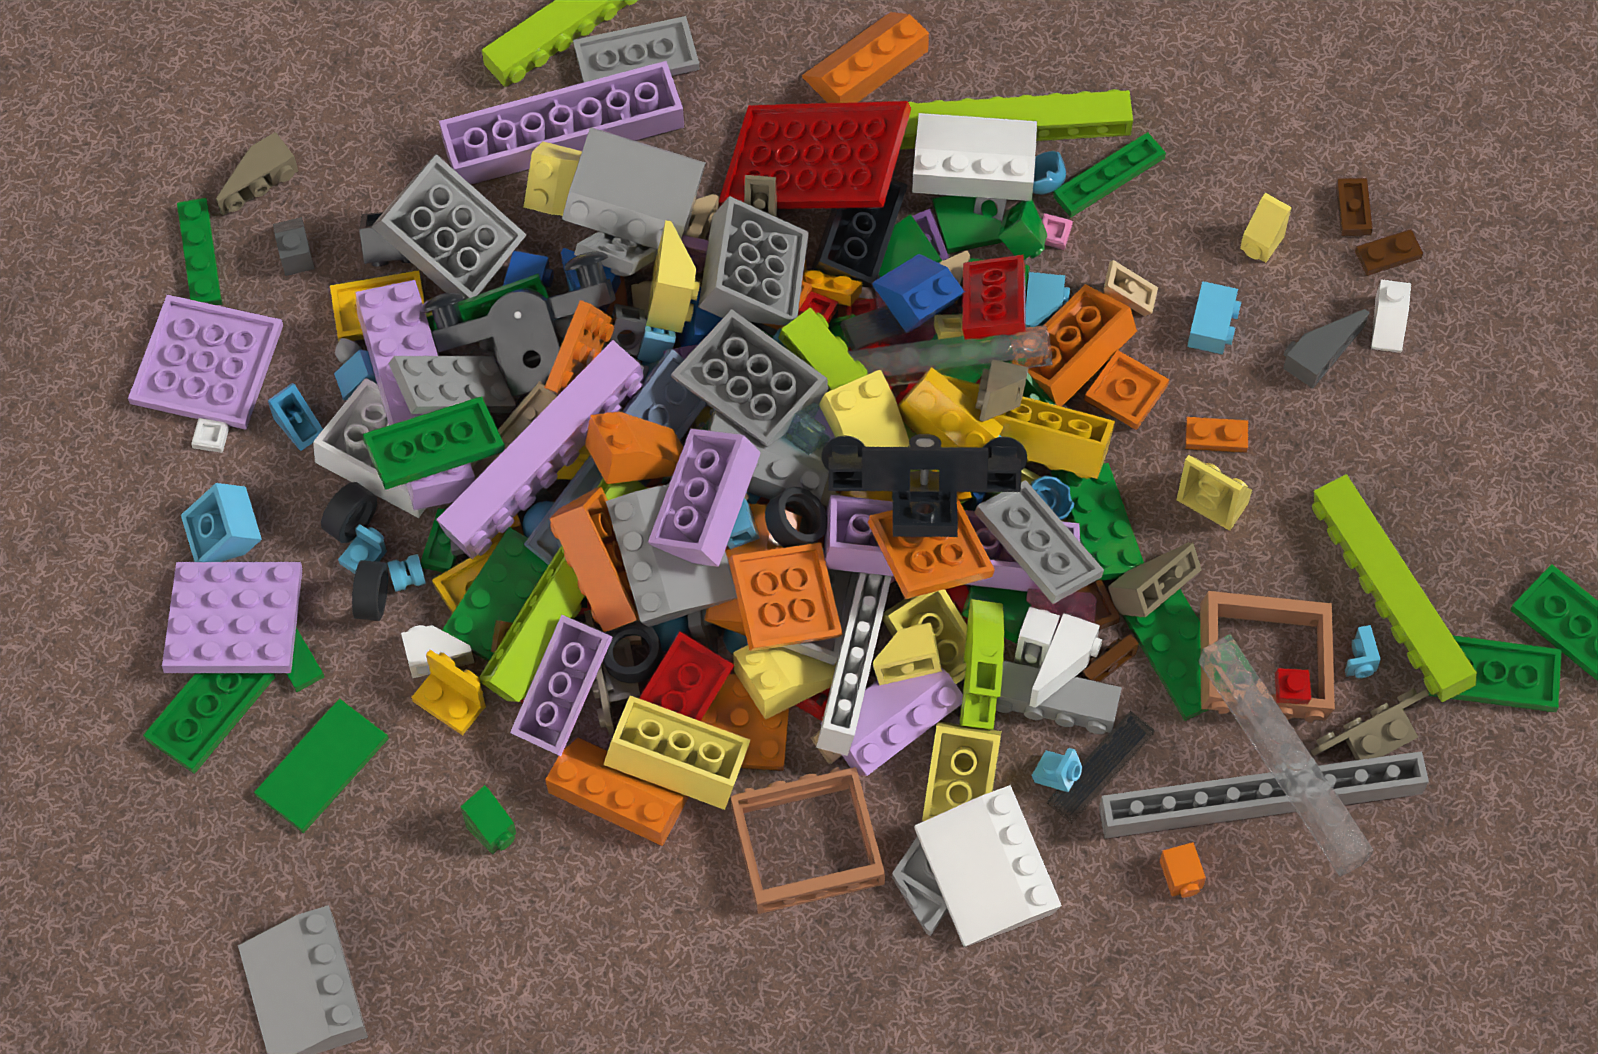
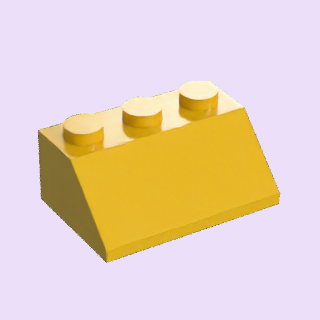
(944, 411)

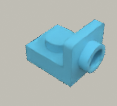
(367, 546)
(1365, 653)
(1058, 770)

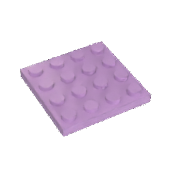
(206, 361)
(232, 617)

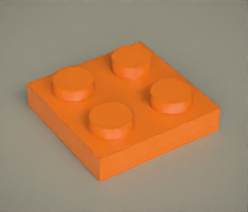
(1126, 390)

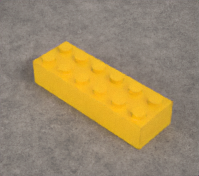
(1053, 433)

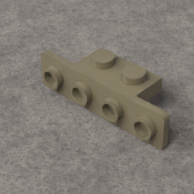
(607, 687)
(1378, 735)

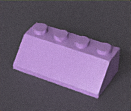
(705, 496)
(561, 685)
(897, 715)

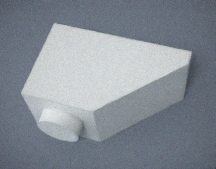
(1390, 315)
(1035, 637)
(421, 639)

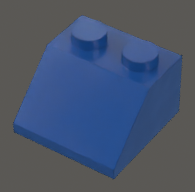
(918, 291)

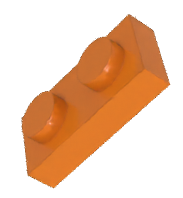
(1216, 434)

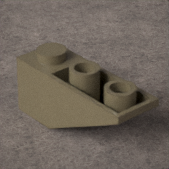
(259, 170)
(1000, 389)

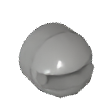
(346, 349)

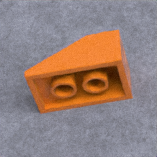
(631, 447)

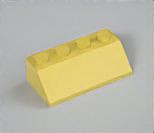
(676, 752)

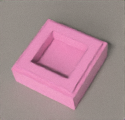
(1057, 230)

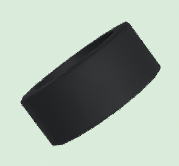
(810, 508)
(347, 510)
(370, 590)
(643, 670)

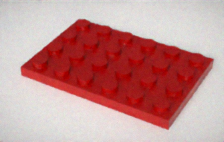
(820, 152)

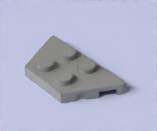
(920, 887)

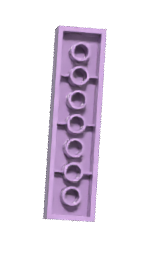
(503, 136)
(393, 328)
(540, 451)
(852, 546)

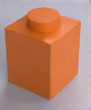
(1183, 870)

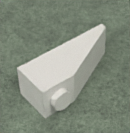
(1066, 657)

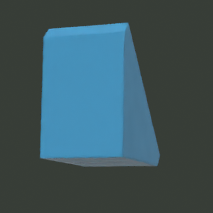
(353, 372)
(295, 416)

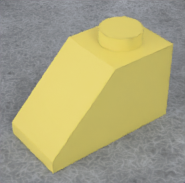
(1265, 228)
(908, 655)

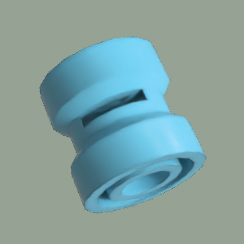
(399, 573)

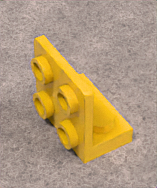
(450, 693)

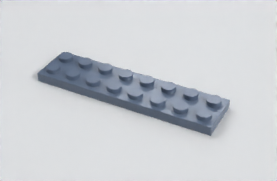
(658, 401)

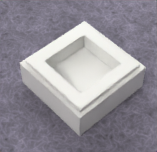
(210, 435)

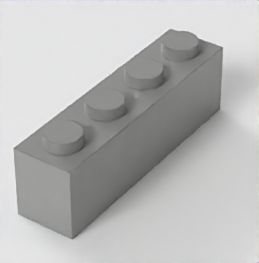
(1076, 703)

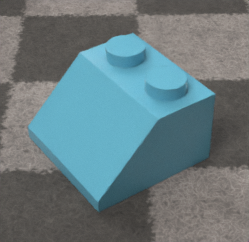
(221, 524)

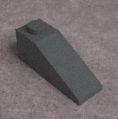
(1321, 348)

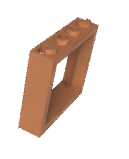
(1278, 611)
(819, 887)

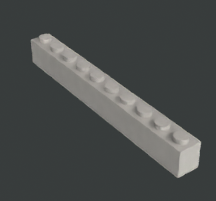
(1255, 795)

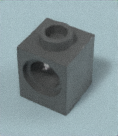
(628, 319)

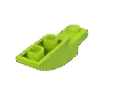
(983, 664)

